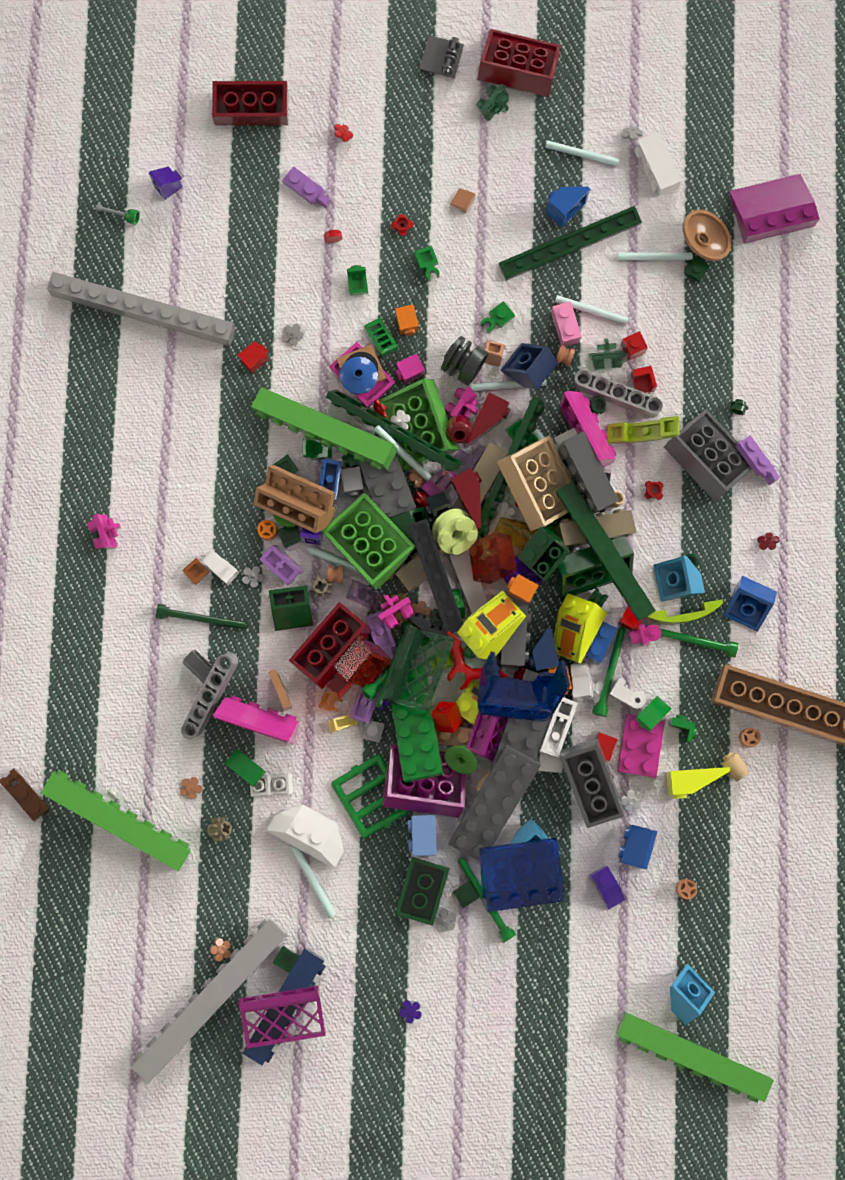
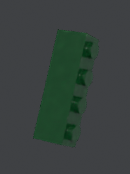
(584, 572)

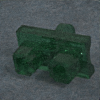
(495, 104)
(615, 356)

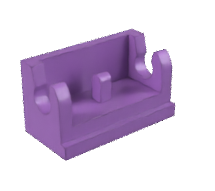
(281, 564)

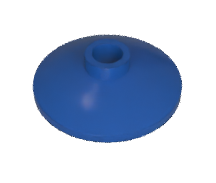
(360, 384)

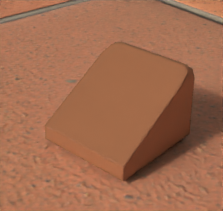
(463, 200)
(495, 352)

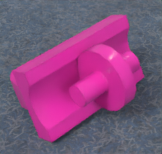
(465, 405)
(106, 530)
(388, 615)
(644, 635)

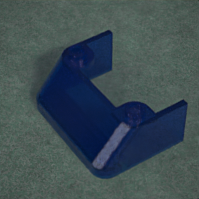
(520, 698)

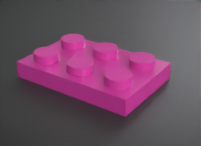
(378, 390)
(640, 748)

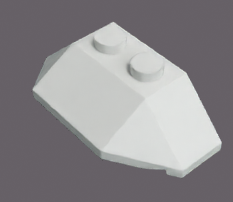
(309, 833)

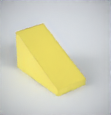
(341, 723)

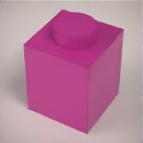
(409, 369)

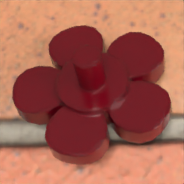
(768, 541)

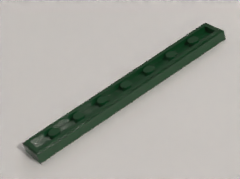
(570, 243)
(605, 551)

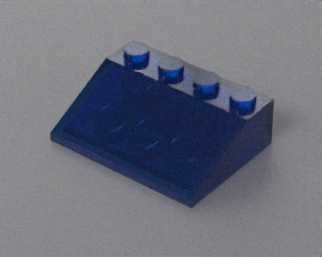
(521, 875)

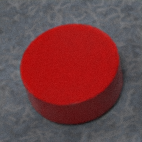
(332, 236)

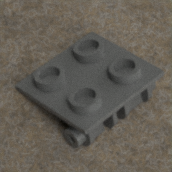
(442, 56)

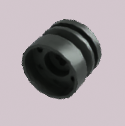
(463, 360)

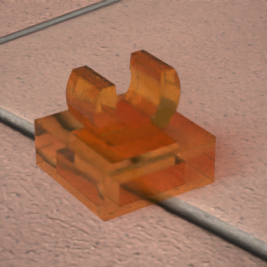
(328, 700)

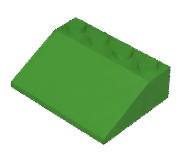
(426, 415)
(369, 541)

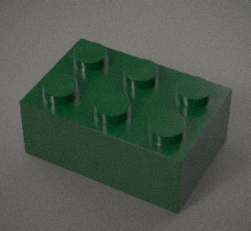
(422, 891)

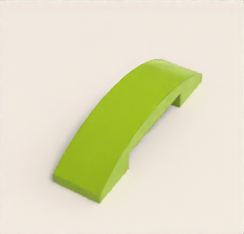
(643, 431)
(707, 608)

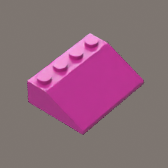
(579, 416)
(257, 720)

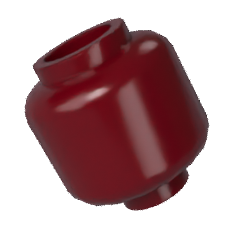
(459, 429)

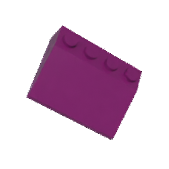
(774, 208)
(433, 795)

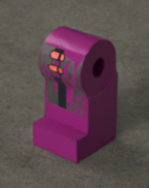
(438, 483)

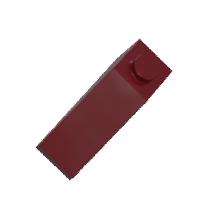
(489, 417)
(468, 490)

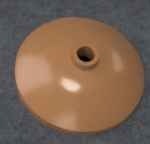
(706, 235)

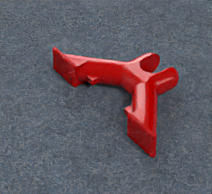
(460, 666)

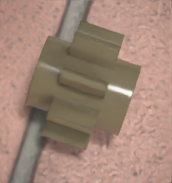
(324, 583)
(219, 829)

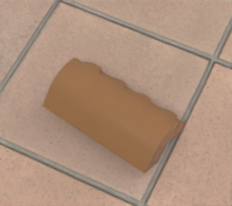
(296, 499)

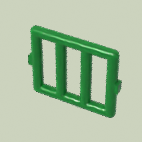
(346, 799)

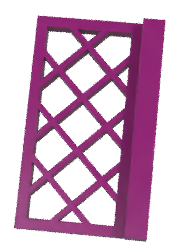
(481, 736)
(276, 1000)

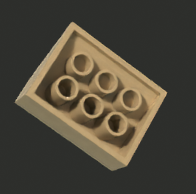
(533, 480)

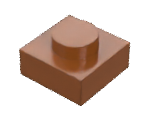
(195, 571)

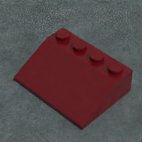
(519, 62)

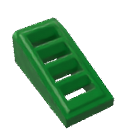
(387, 350)

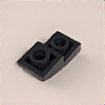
(422, 623)

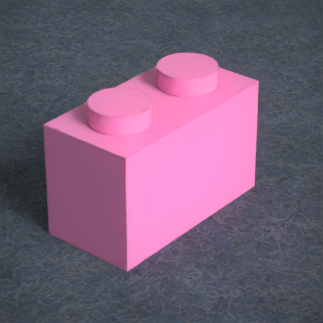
(566, 324)

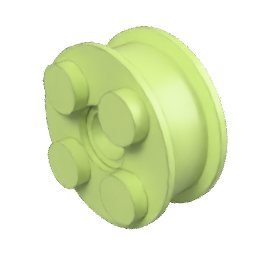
(464, 534)

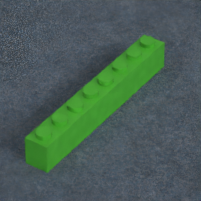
(324, 428)
(115, 820)
(691, 1055)

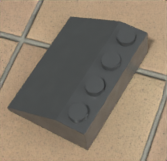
(708, 455)

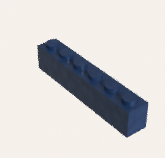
(301, 976)

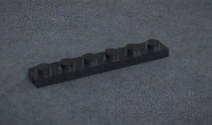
(436, 576)

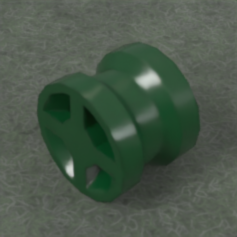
(597, 597)

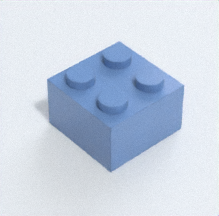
(423, 835)

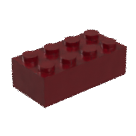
(250, 102)
(328, 643)

